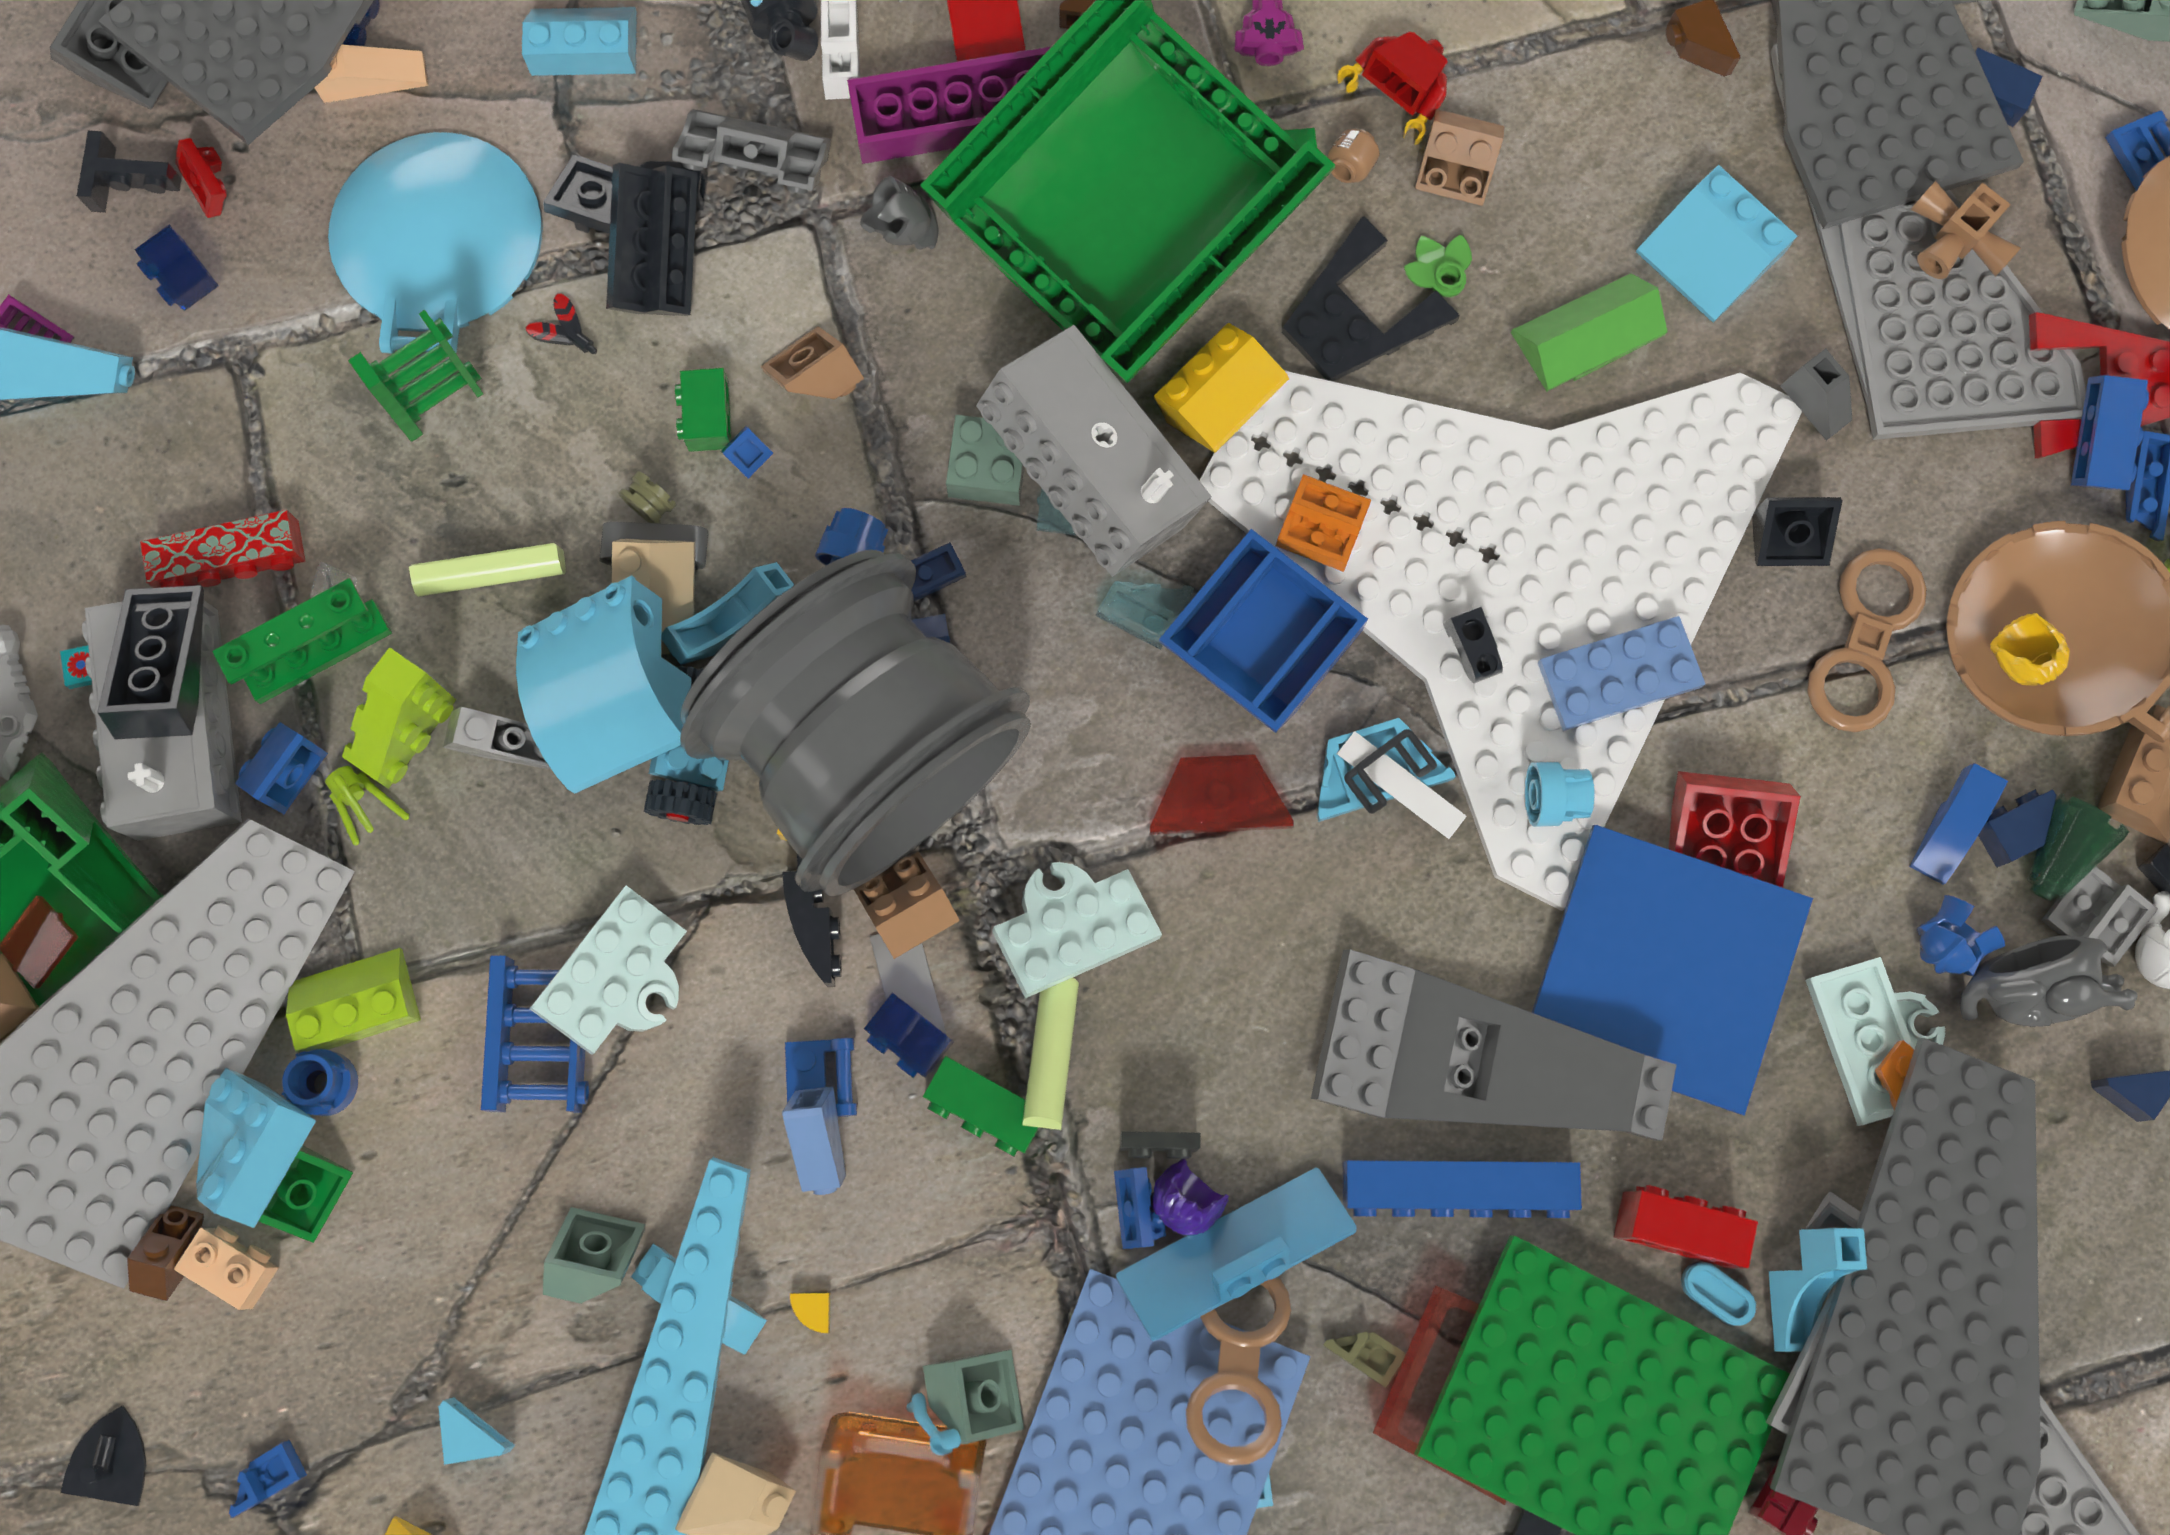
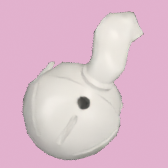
(2153, 946)

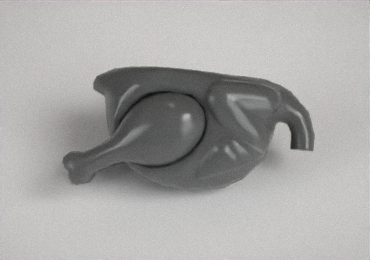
(2046, 983)

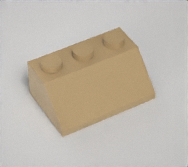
(664, 569)

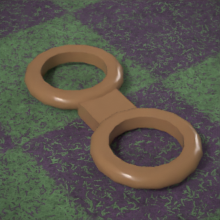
(1867, 640)
(1239, 1370)

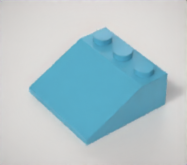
(1716, 243)

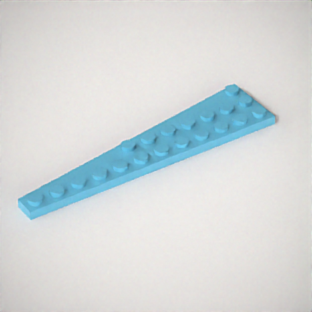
(673, 1397)

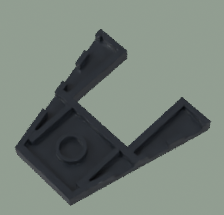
(1333, 328)

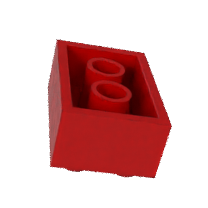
(1686, 1227)

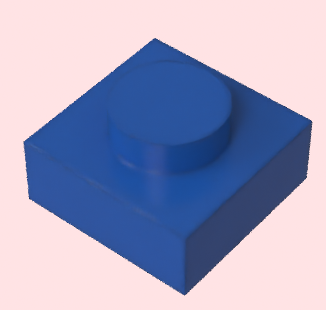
(747, 452)

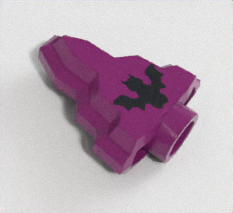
(1268, 33)

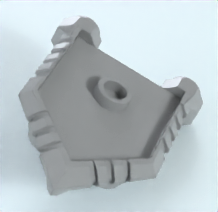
(16, 708)

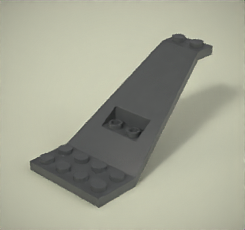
(1401, 1042)

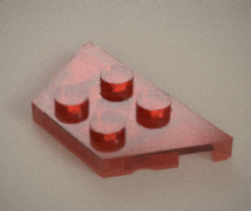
(1220, 797)

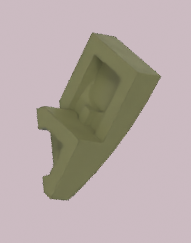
(1369, 1355)

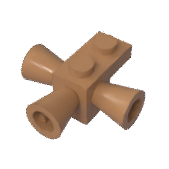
(1963, 230)

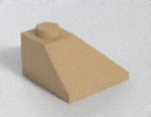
(735, 1500)

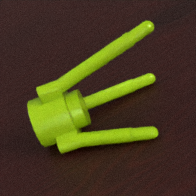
(348, 790)

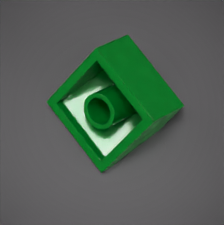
(306, 1195)

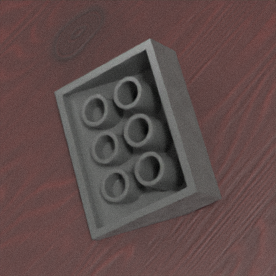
(101, 59)

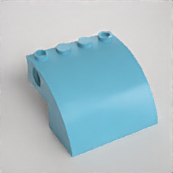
(599, 685)

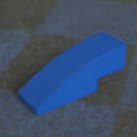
(1958, 822)

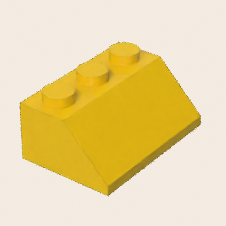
(1220, 388)

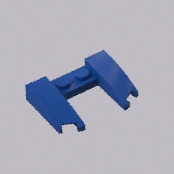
(2150, 490)

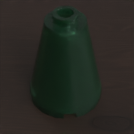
(2074, 845)

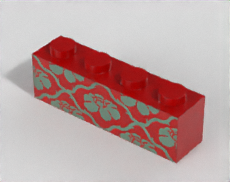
(224, 551)

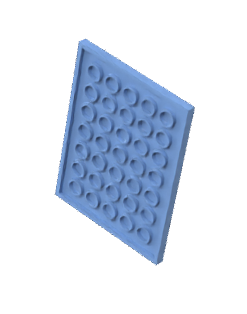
(1114, 1436)

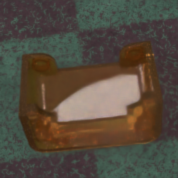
(889, 1479)

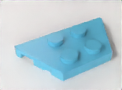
(1335, 794)

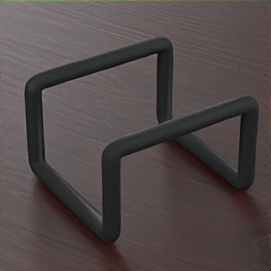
(1394, 742)

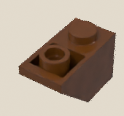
(159, 1251)

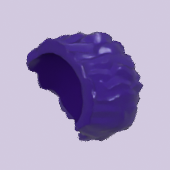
(1186, 1201)

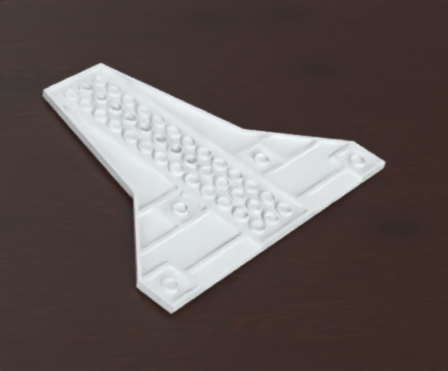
(1590, 541)

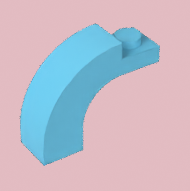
(742, 1321)

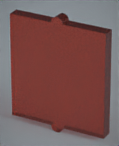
(37, 942)

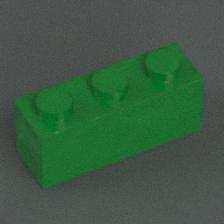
(980, 1105)

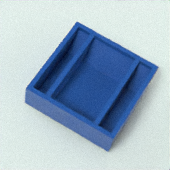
(1264, 631)

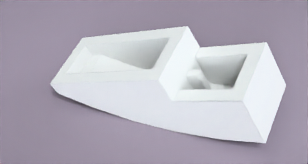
(839, 46)

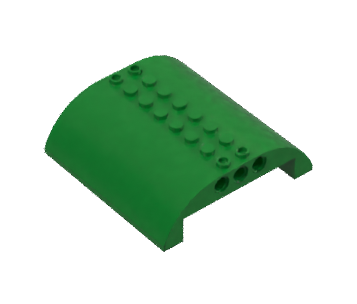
(1123, 182)

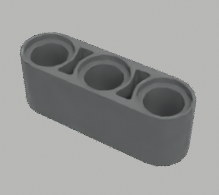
(654, 531)

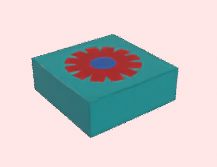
(74, 667)

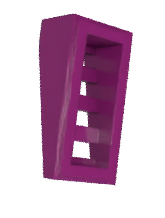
(12, 306)

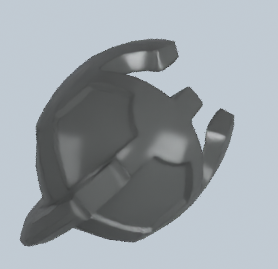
(901, 215)

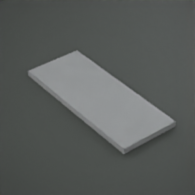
(908, 979)

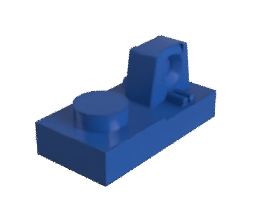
(1136, 1221)

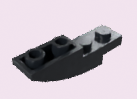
(813, 928)

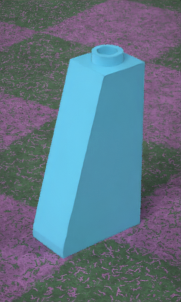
(54, 368)

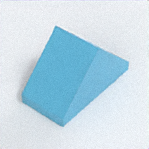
(467, 1435)

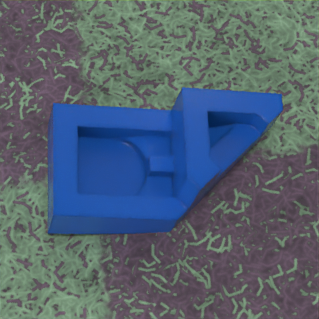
(267, 1477)

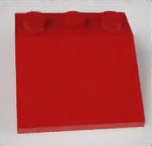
(1735, 823)

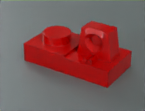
(198, 170)

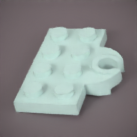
(1073, 927)
(613, 974)
(1863, 1025)

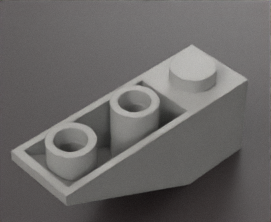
(492, 738)

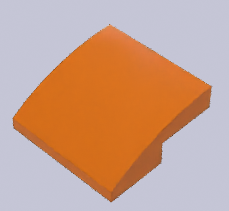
(1323, 523)

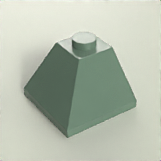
(589, 1255)
(975, 1395)

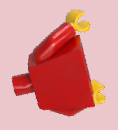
(1406, 72)

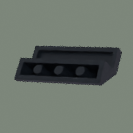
(651, 240)

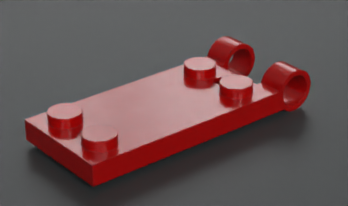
(985, 28)

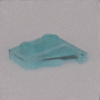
(1143, 609)

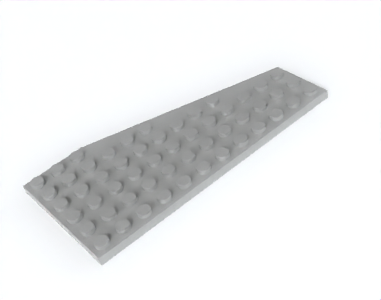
(119, 1061)

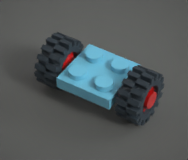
(693, 794)

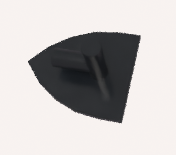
(108, 1461)

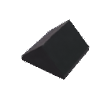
(1795, 530)

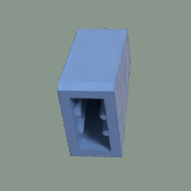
(815, 1139)

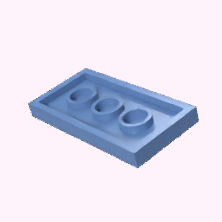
(1621, 673)

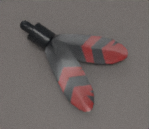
(569, 330)

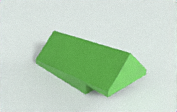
(1592, 330)

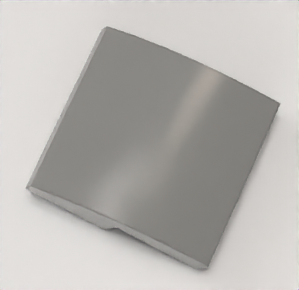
(2101, 911)

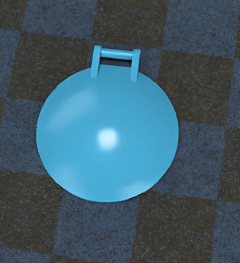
(434, 230)

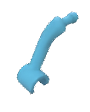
(940, 1441)

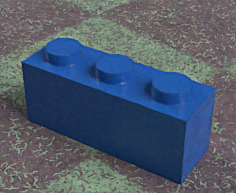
(2110, 432)

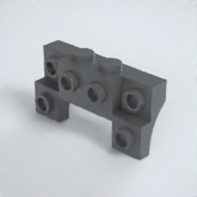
(745, 144)

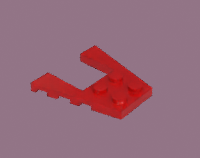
(2120, 356)

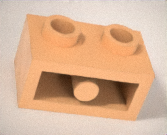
(227, 1267)

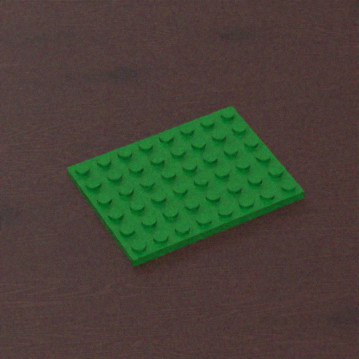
(1599, 1406)

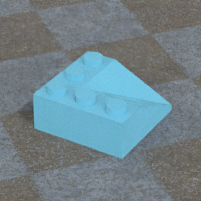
(246, 1146)

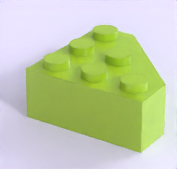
(396, 719)

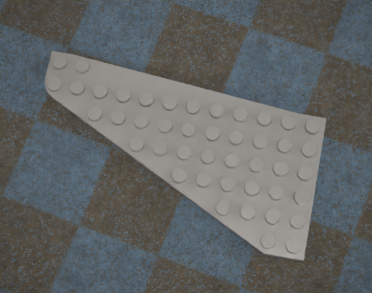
(1934, 348)

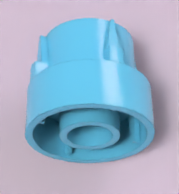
(1557, 794)

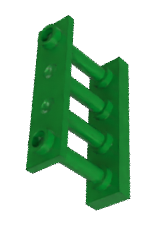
(397, 401)
(302, 641)

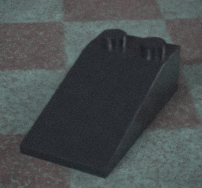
(154, 664)

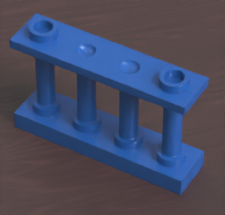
(500, 1052)

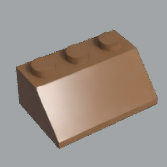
(2141, 784)

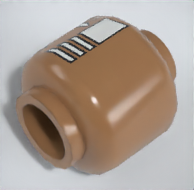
(1353, 155)

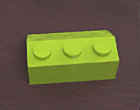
(351, 1002)

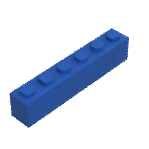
(1462, 1186)

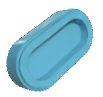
(1718, 1293)

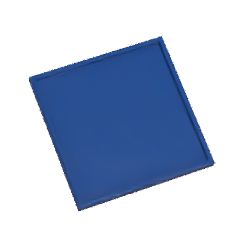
(1674, 962)

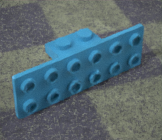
(1235, 1253)

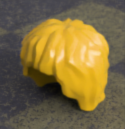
(2031, 650)

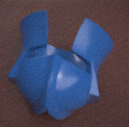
(1952, 943)

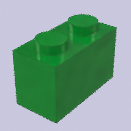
(705, 409)

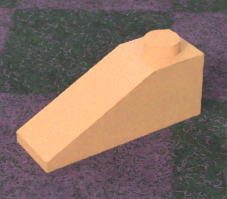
(371, 71)

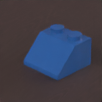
(280, 768)

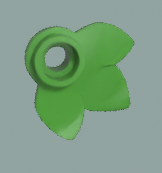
(1438, 262)

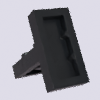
(103, 171)

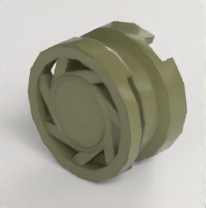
(647, 498)

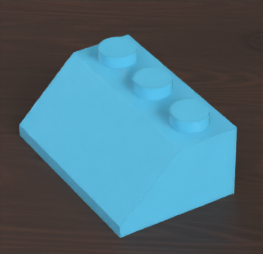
(580, 41)

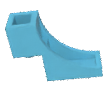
(714, 626)
(1800, 1294)

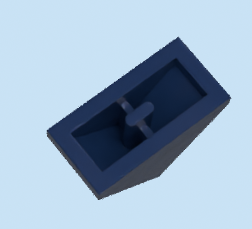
(2136, 1095)

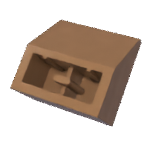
(1460, 157)
(906, 904)

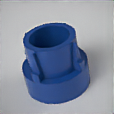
(850, 533)
(300, 1078)

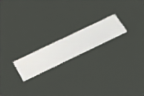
(1404, 786)

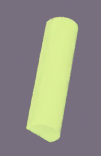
(487, 569)
(1051, 1056)

